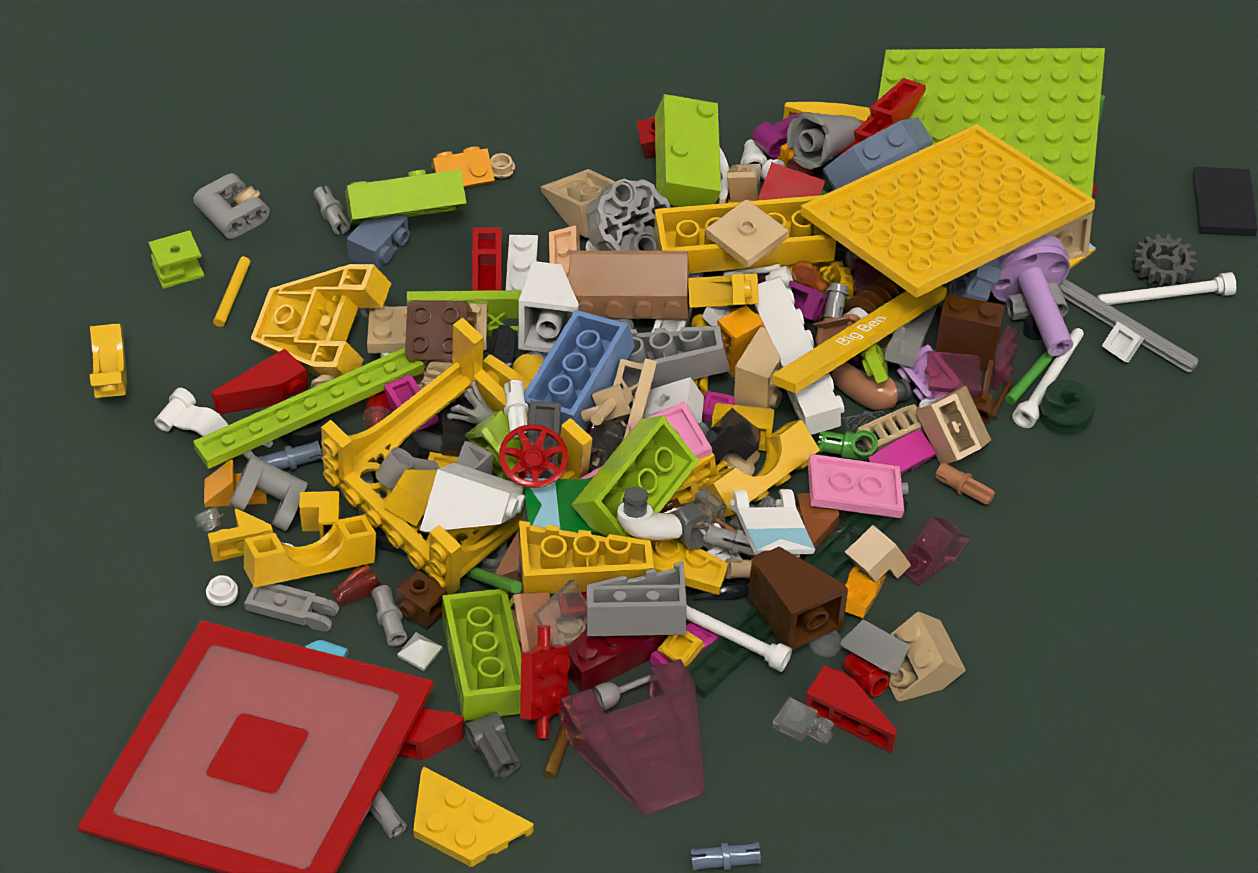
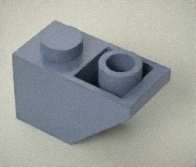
(377, 240)

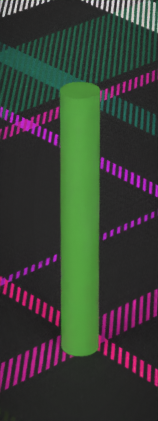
(1029, 377)
(495, 580)

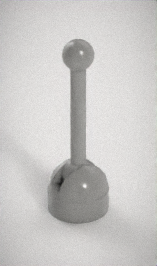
(609, 693)

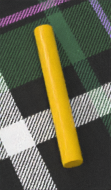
(231, 292)

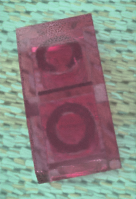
(1004, 357)

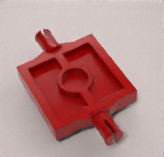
(543, 680)

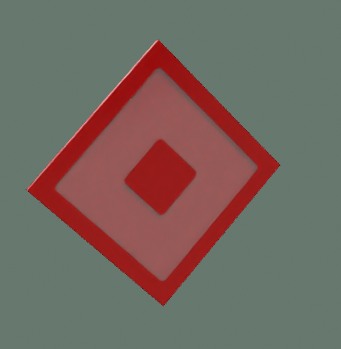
(257, 756)

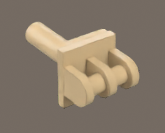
(610, 404)

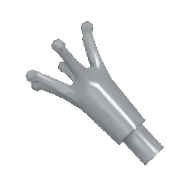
(480, 411)

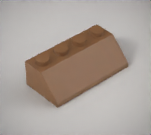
(631, 283)

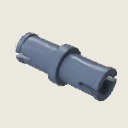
(294, 456)
(725, 856)

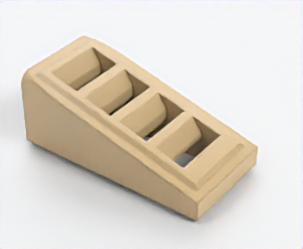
(903, 417)

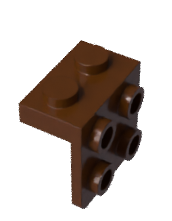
(431, 328)

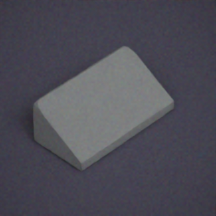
(876, 646)

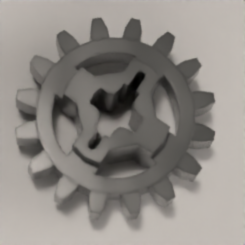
(1164, 260)

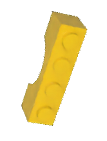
(786, 450)
(345, 546)

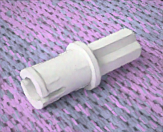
(515, 405)

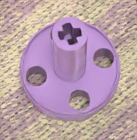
(1028, 272)

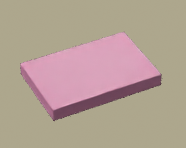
(855, 486)

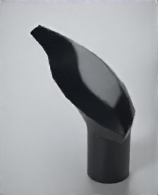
(730, 591)

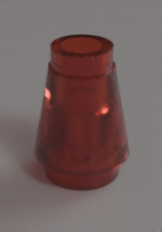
(355, 586)

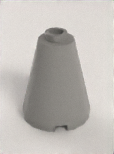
(820, 137)

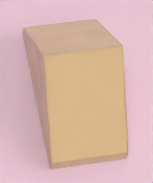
(744, 182)

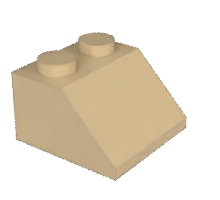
(755, 371)

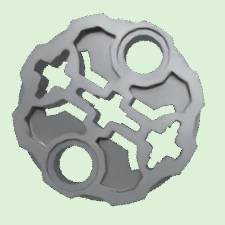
(609, 213)

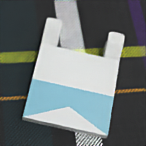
(773, 526)

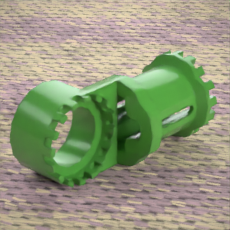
(845, 444)

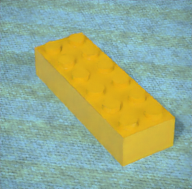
(686, 227)

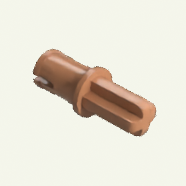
(964, 483)

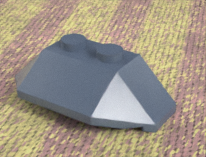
(878, 151)

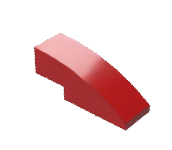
(487, 259)

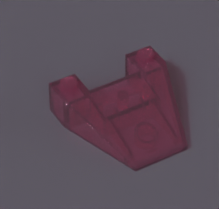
(645, 748)

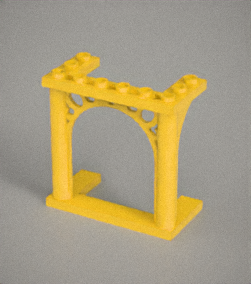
(352, 455)

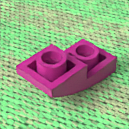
(906, 452)

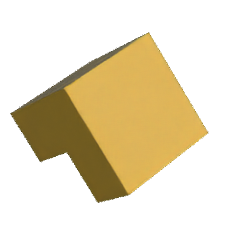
(319, 511)

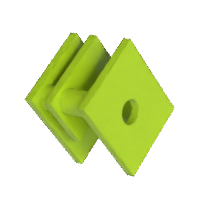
(176, 259)

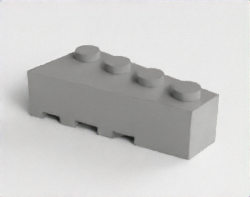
(679, 354)

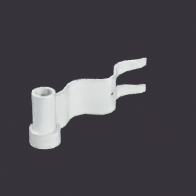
(184, 415)

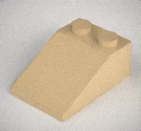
(573, 195)

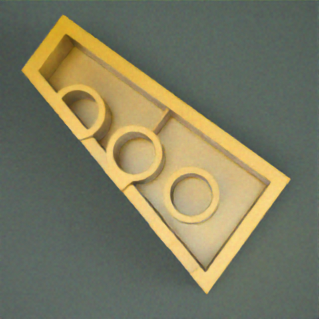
(556, 556)

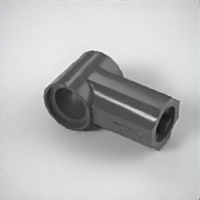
(490, 738)

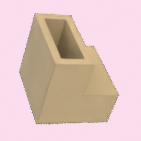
(877, 554)

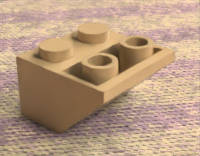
(953, 426)
(929, 661)

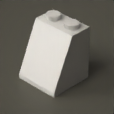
(544, 306)
(470, 499)

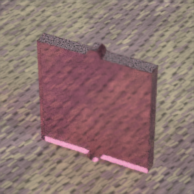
(952, 371)

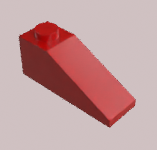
(262, 385)
(850, 708)

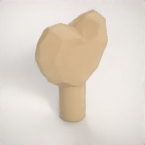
(735, 460)

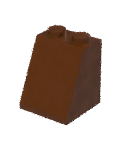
(970, 328)
(795, 597)

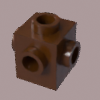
(420, 599)

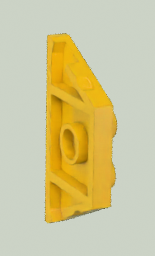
(463, 821)

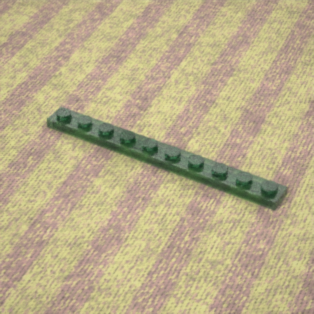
(830, 557)

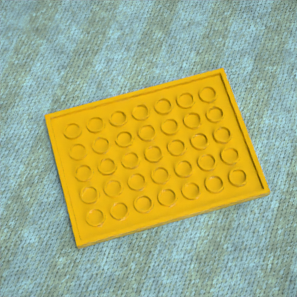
(947, 209)

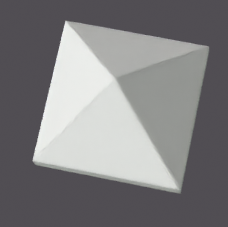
(420, 651)

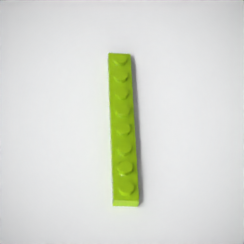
(304, 408)

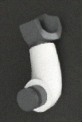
(642, 523)

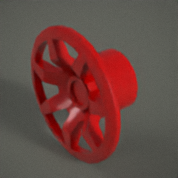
(532, 458)

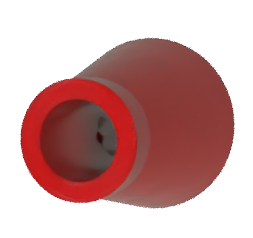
(867, 675)

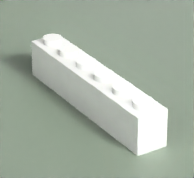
(817, 402)

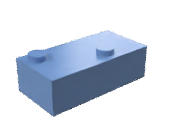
(580, 364)

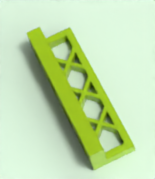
(500, 304)

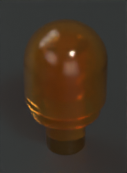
(809, 275)

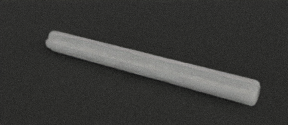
(1111, 315)

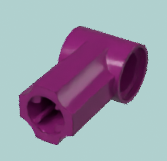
(772, 137)

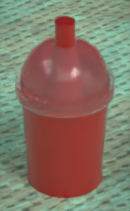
(376, 409)

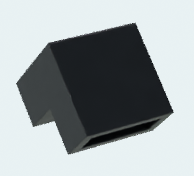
(733, 433)

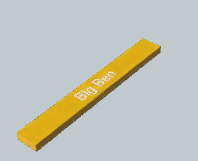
(855, 339)

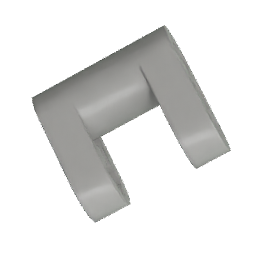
(215, 203)
(273, 482)

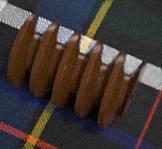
(875, 295)

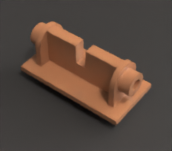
(831, 327)

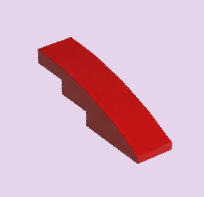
(890, 108)

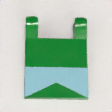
(553, 505)

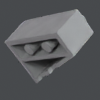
(638, 605)

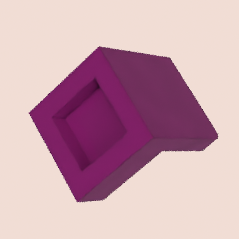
(808, 300)

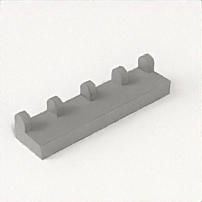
(909, 339)

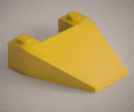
(316, 316)

